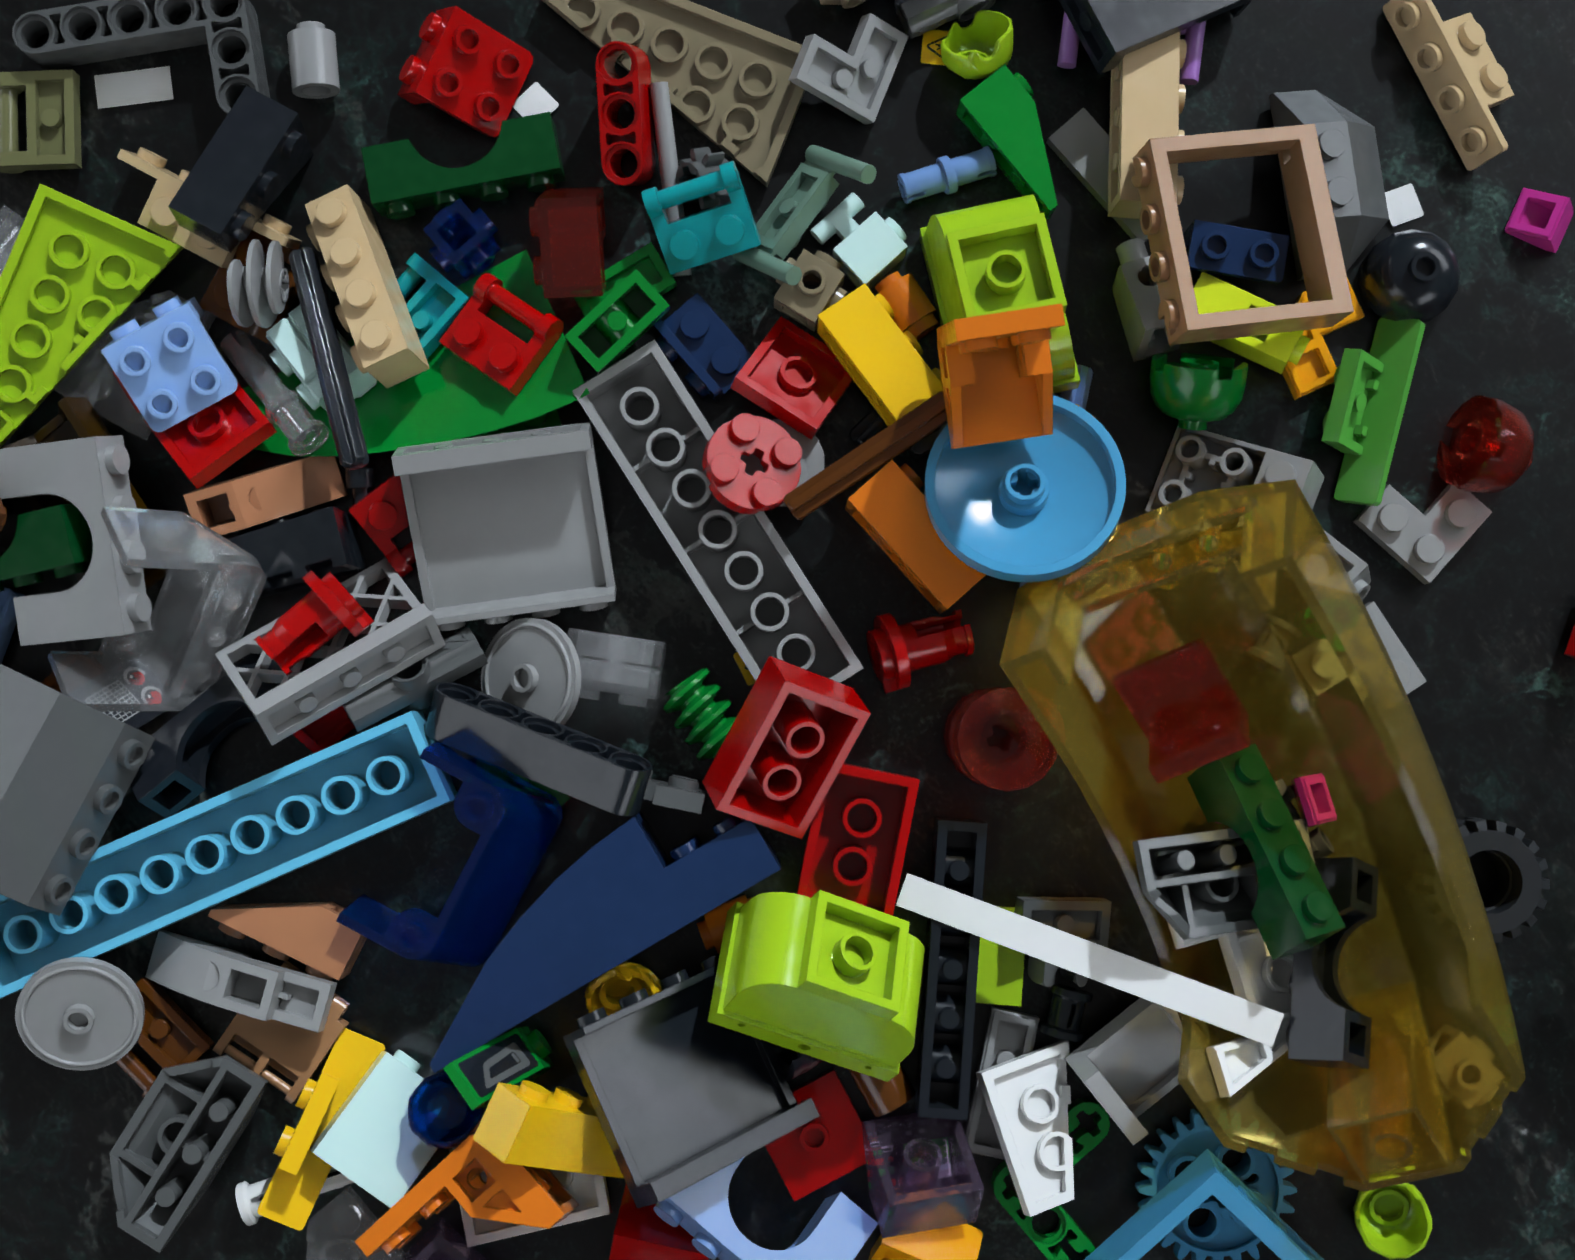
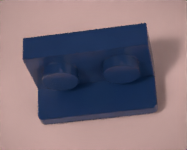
(1236, 251)
(703, 347)

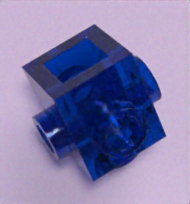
(455, 226)

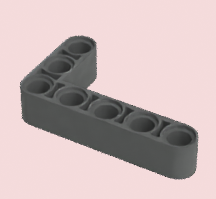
(157, 34)

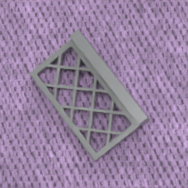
(345, 670)

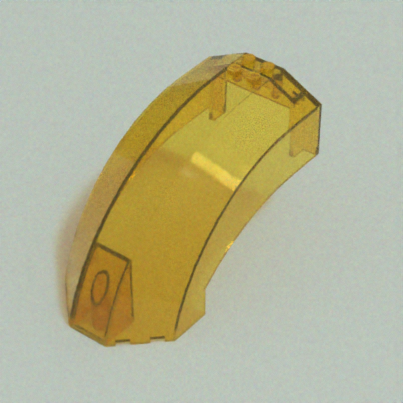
(1323, 698)

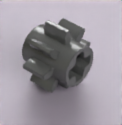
(700, 164)

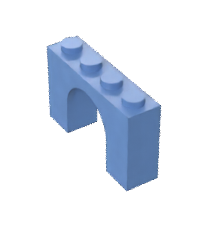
(703, 1210)

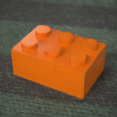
(898, 521)

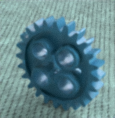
(1222, 1232)

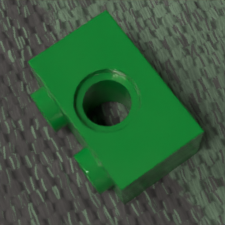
(617, 321)

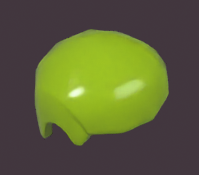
(980, 47)
(1393, 1220)

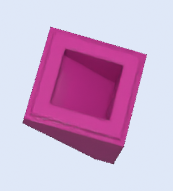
(1540, 219)
(1314, 799)

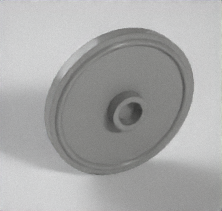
(533, 669)
(80, 1013)

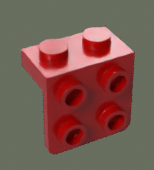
(465, 70)

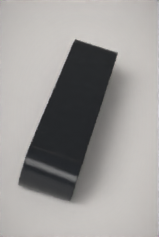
(538, 749)

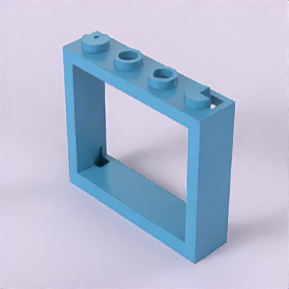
(1186, 1193)

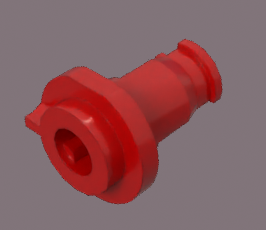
(313, 622)
(915, 645)

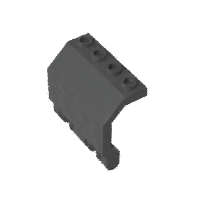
(58, 787)

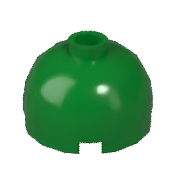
(1197, 388)

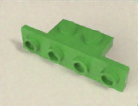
(1370, 408)

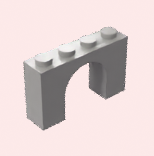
(109, 596)

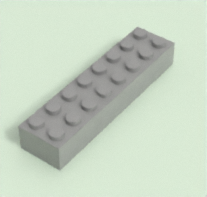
(729, 555)

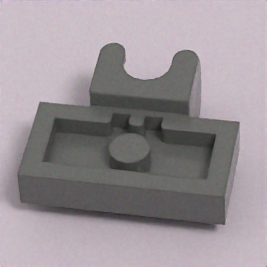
(1075, 915)

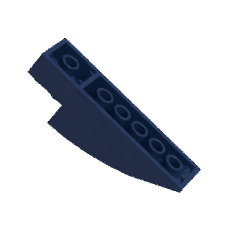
(602, 914)

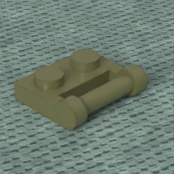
(51, 120)

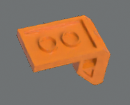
(998, 375)
(509, 1195)

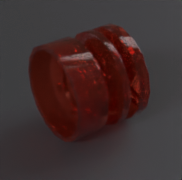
(1024, 751)

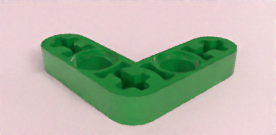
(1011, 1203)

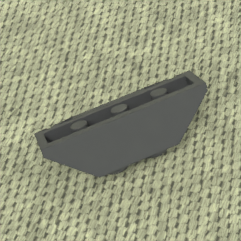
(1350, 168)
(1202, 880)
(180, 1144)

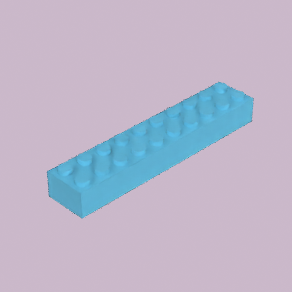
(230, 846)

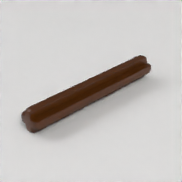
(867, 457)

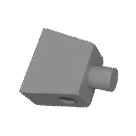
(1138, 302)

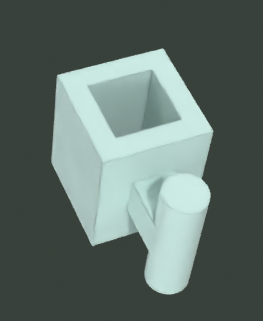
(866, 249)

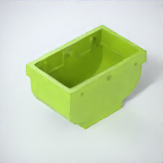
(998, 262)
(821, 979)

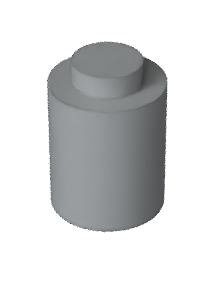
(313, 61)

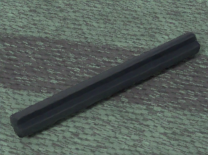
(328, 359)

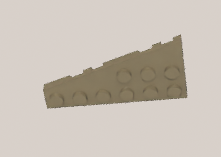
(717, 68)

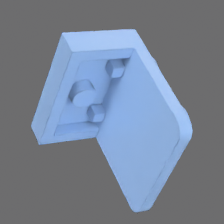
(169, 364)

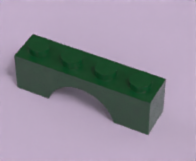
(522, 158)
(47, 541)
(1292, 899)

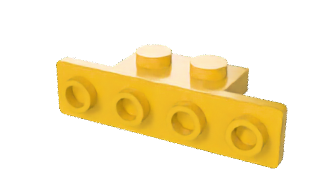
(300, 1171)

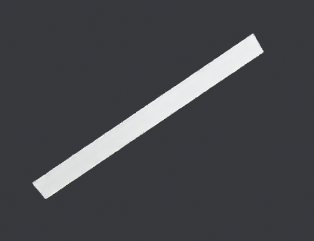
(1091, 960)

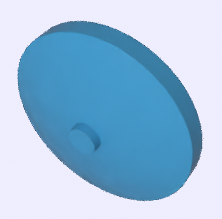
(1031, 502)

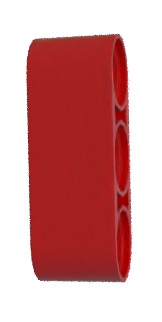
(611, 95)

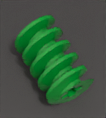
(701, 713)

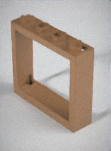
(1311, 219)

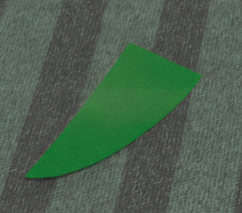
(453, 396)

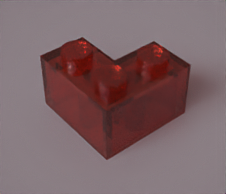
(571, 242)

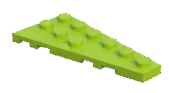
(63, 291)

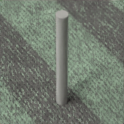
(666, 147)

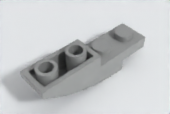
(239, 982)

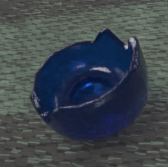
(440, 1113)

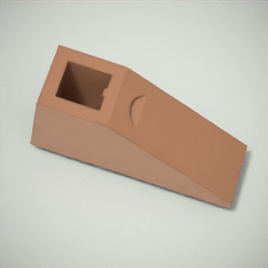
(266, 494)
(296, 931)

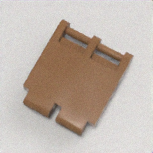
(284, 1047)

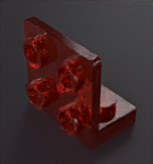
(1184, 709)

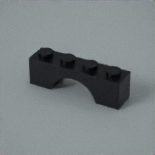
(183, 746)
(1322, 1021)

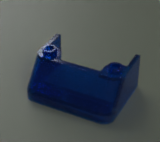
(515, 832)

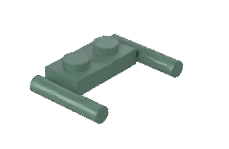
(796, 208)

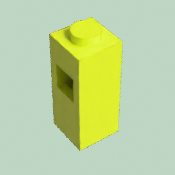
(1267, 350)

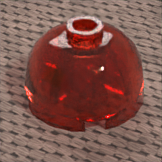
(1487, 446)

